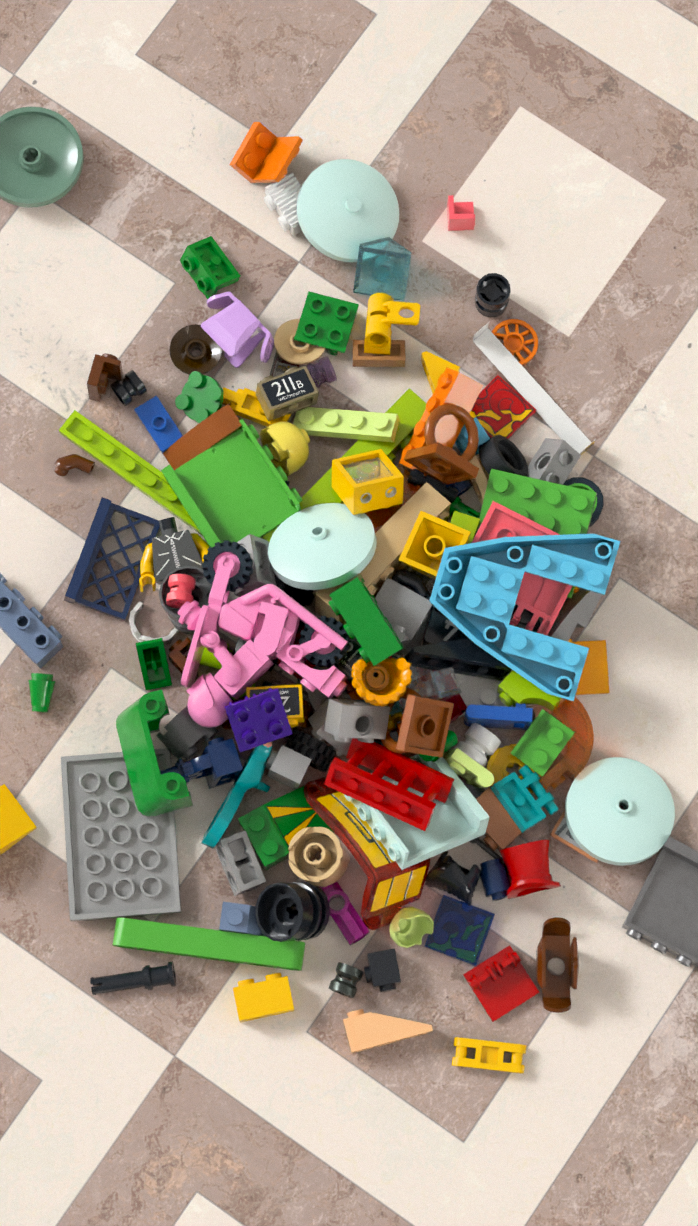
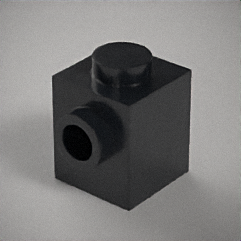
(383, 970)

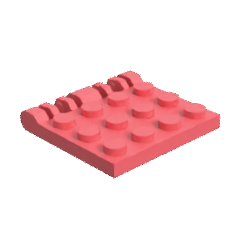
(536, 593)

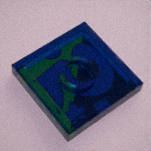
(459, 930)

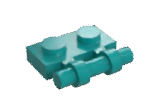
(520, 803)

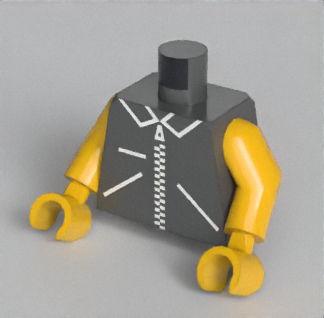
(170, 552)

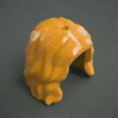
(387, 686)

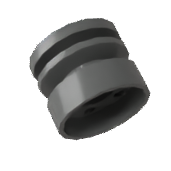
(200, 594)

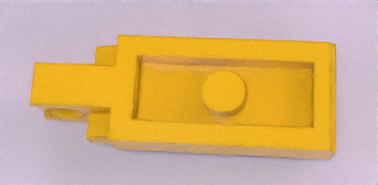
(246, 405)

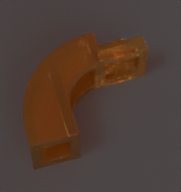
(579, 746)

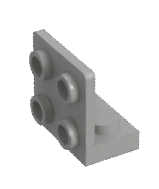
(403, 610)

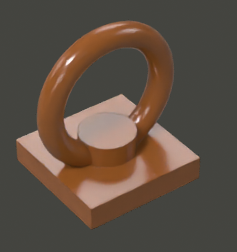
(442, 461)
(422, 726)

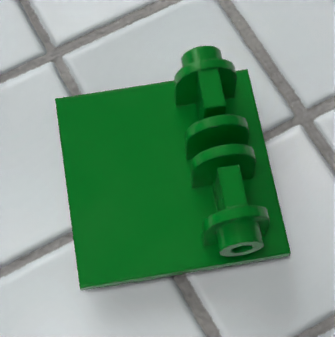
(326, 322)

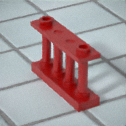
(384, 795)

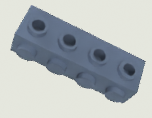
(26, 628)

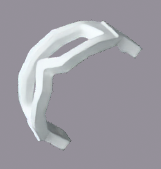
(140, 638)

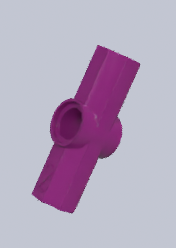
(347, 918)

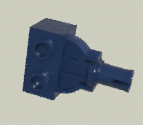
(217, 764)

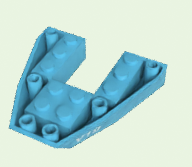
(480, 589)

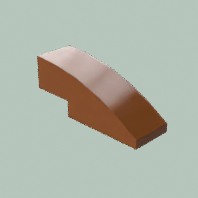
(203, 436)

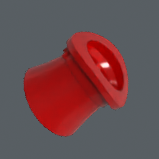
(528, 868)

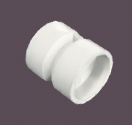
(479, 743)

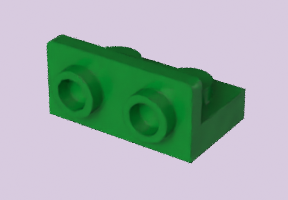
(208, 266)

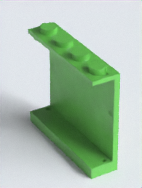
(234, 489)

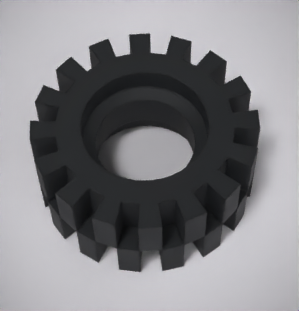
(312, 748)

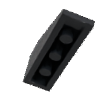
(462, 656)

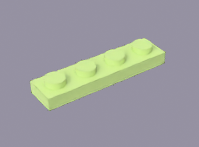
(347, 424)

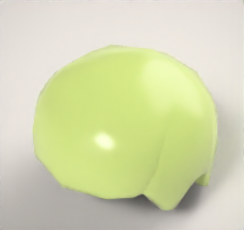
(410, 926)

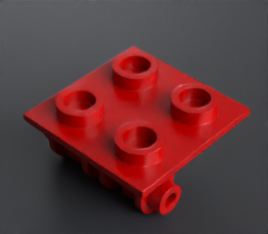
(501, 983)

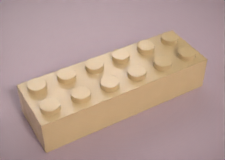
(390, 544)

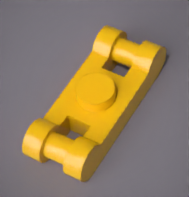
(489, 1055)

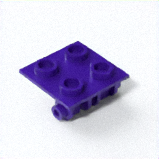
(258, 719)

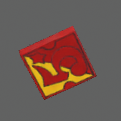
(501, 409)

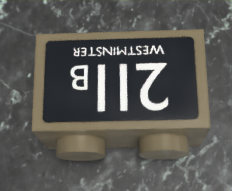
(286, 392)

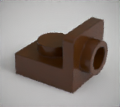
(177, 653)

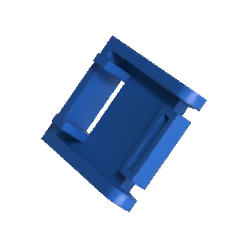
(499, 716)

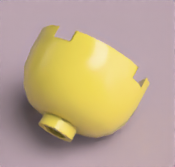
(287, 445)

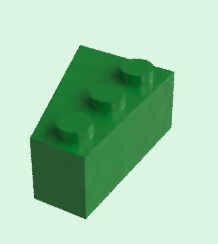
(365, 621)

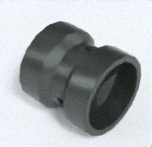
(342, 985)

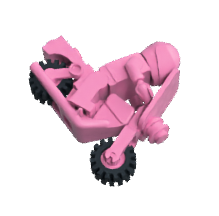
(260, 614)

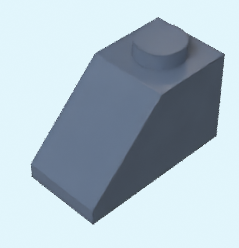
(239, 919)

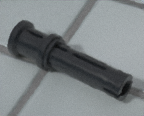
(147, 977)

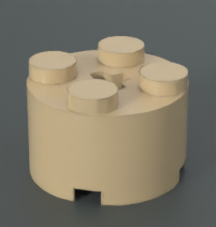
(305, 863)

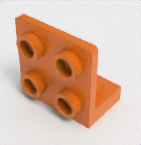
(264, 156)

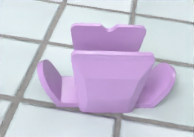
(233, 328)

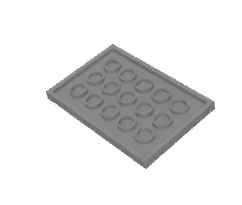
(114, 853)

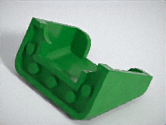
(152, 792)

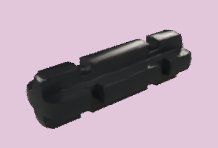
(417, 478)

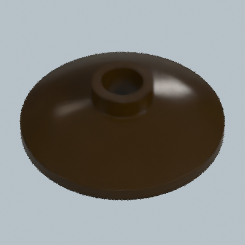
(191, 339)

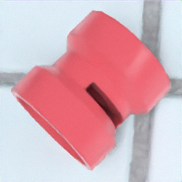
(180, 590)

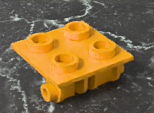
(595, 670)

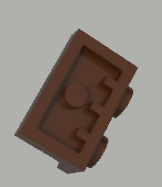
(103, 368)

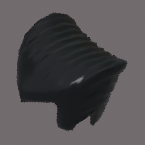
(453, 878)

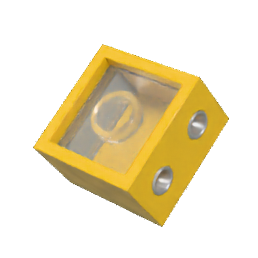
(367, 481)

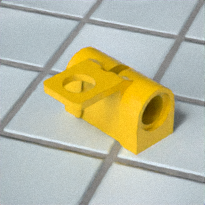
(381, 313)

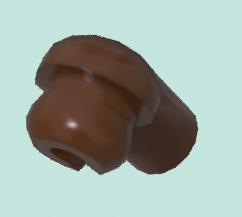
(73, 461)

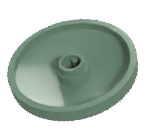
(38, 156)

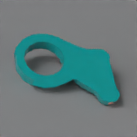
(248, 778)

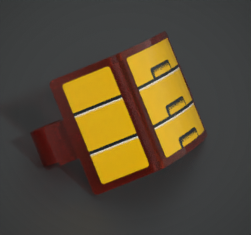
(387, 884)

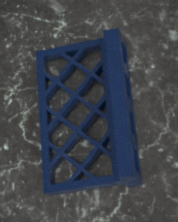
(91, 549)

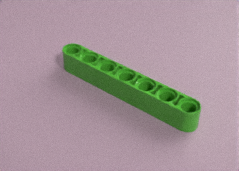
(208, 944)

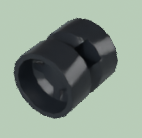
(492, 295)

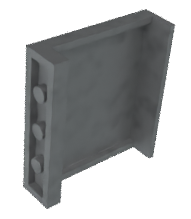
(669, 904)

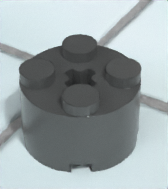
(184, 735)

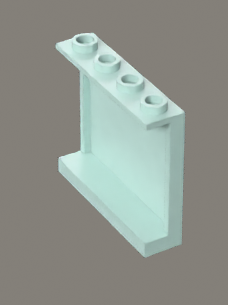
(450, 826)

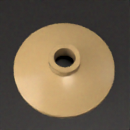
(287, 346)

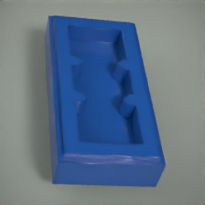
(158, 423)

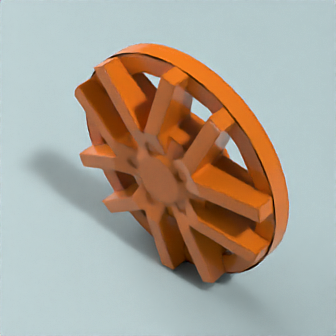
(514, 340)

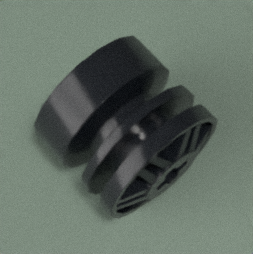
(292, 911)

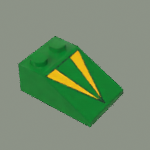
(276, 823)

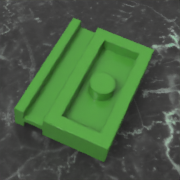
(542, 742)

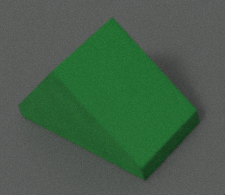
(154, 663)

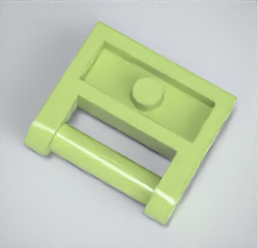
(468, 769)

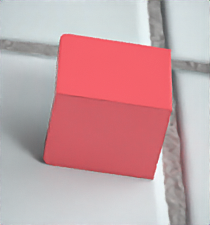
(460, 215)

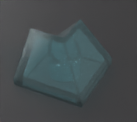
(382, 268)

